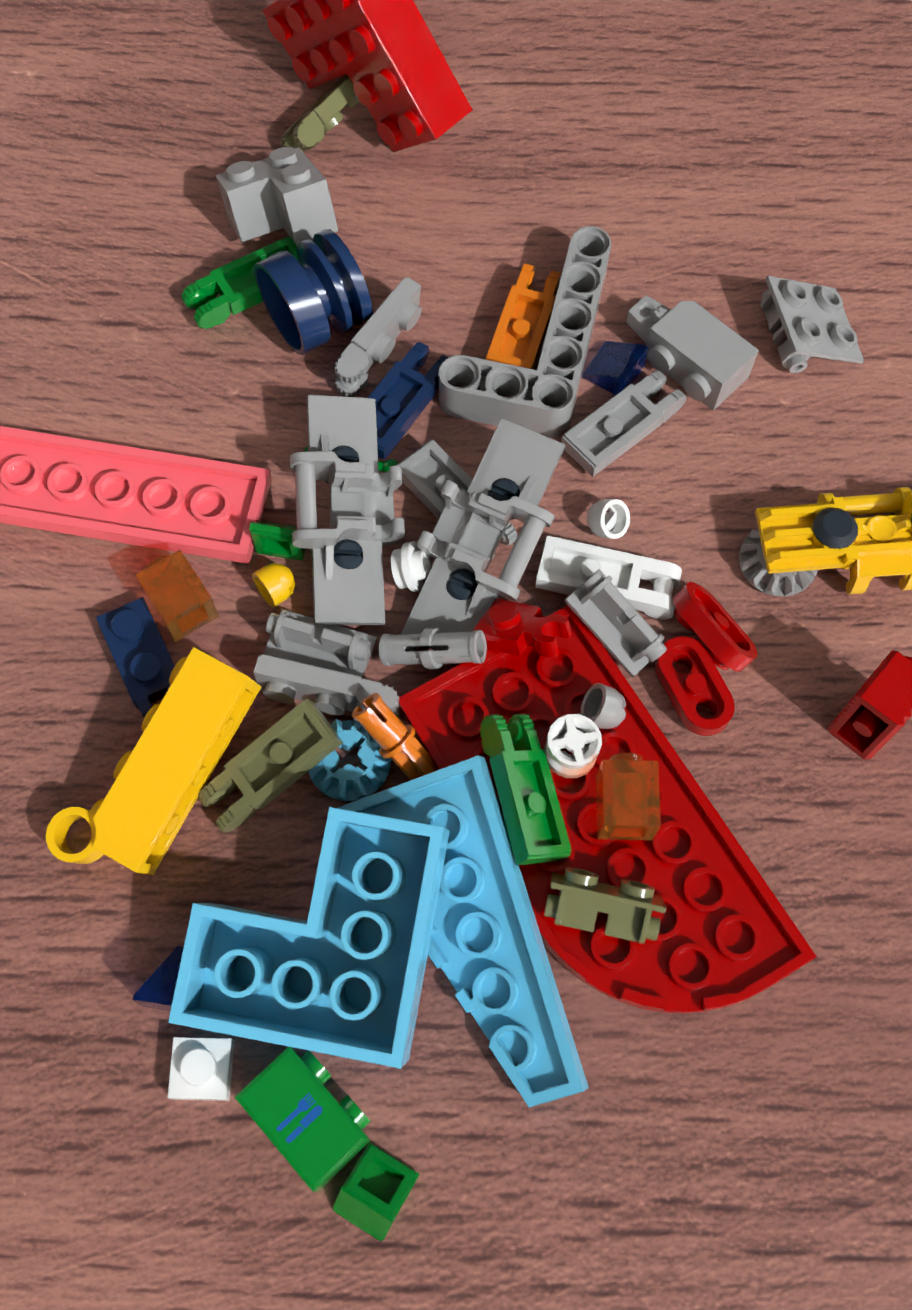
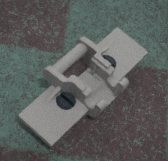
(471, 527)
(349, 555)

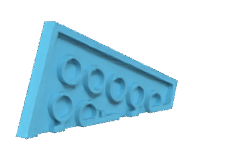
(488, 930)

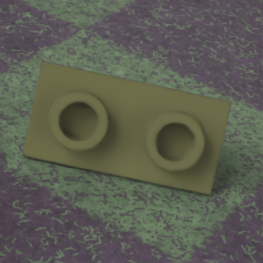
(627, 906)

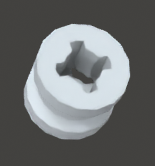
(573, 733)

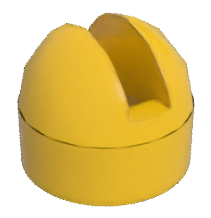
(274, 583)

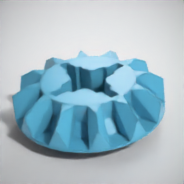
(351, 782)

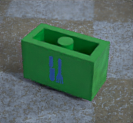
(304, 1117)

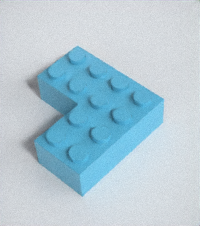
(346, 974)

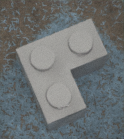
(277, 195)

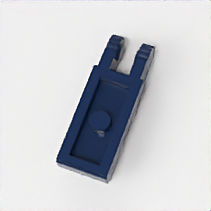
(403, 397)
(138, 652)

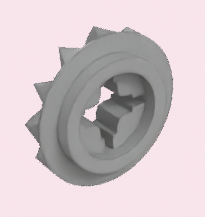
(776, 584)

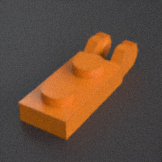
(524, 320)

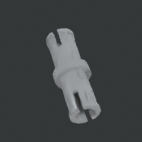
(463, 648)

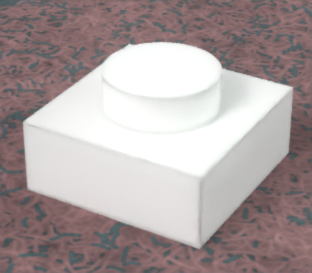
(201, 1069)

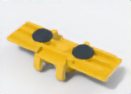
(831, 538)

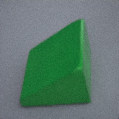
(275, 540)
(375, 1192)

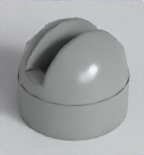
(604, 706)

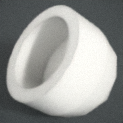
(609, 524)

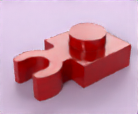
(515, 625)

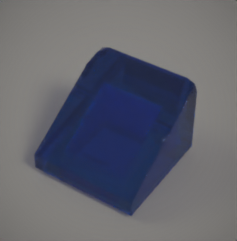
(616, 365)
(160, 987)

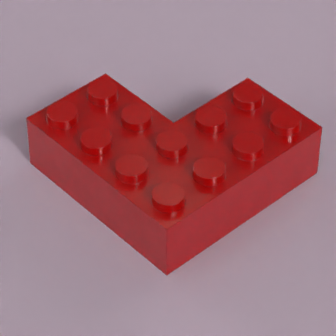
(386, 56)

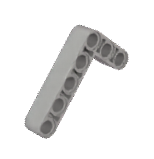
(564, 346)

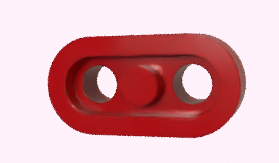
(724, 638)
(695, 688)

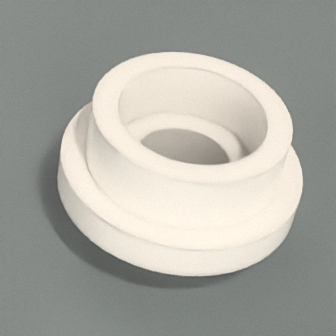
(410, 566)

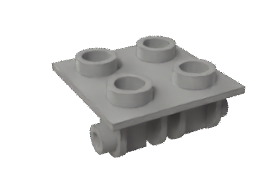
(808, 323)

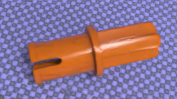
(394, 737)

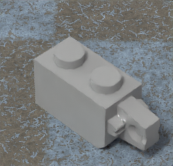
(693, 348)

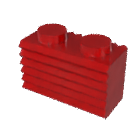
(877, 707)

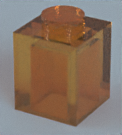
(177, 594)
(628, 798)

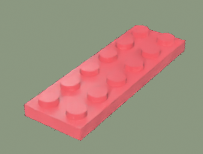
(130, 494)

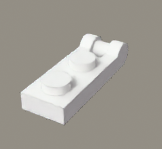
(570, 563)

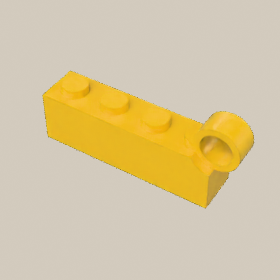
(165, 769)

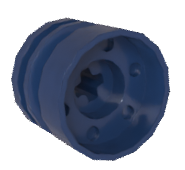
(313, 291)

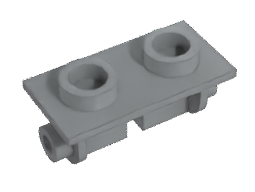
(616, 623)
(323, 646)

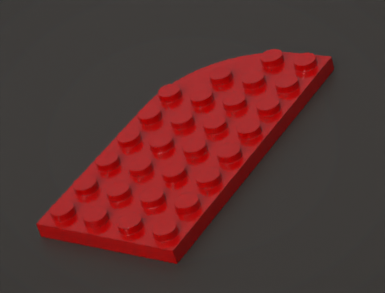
(721, 920)

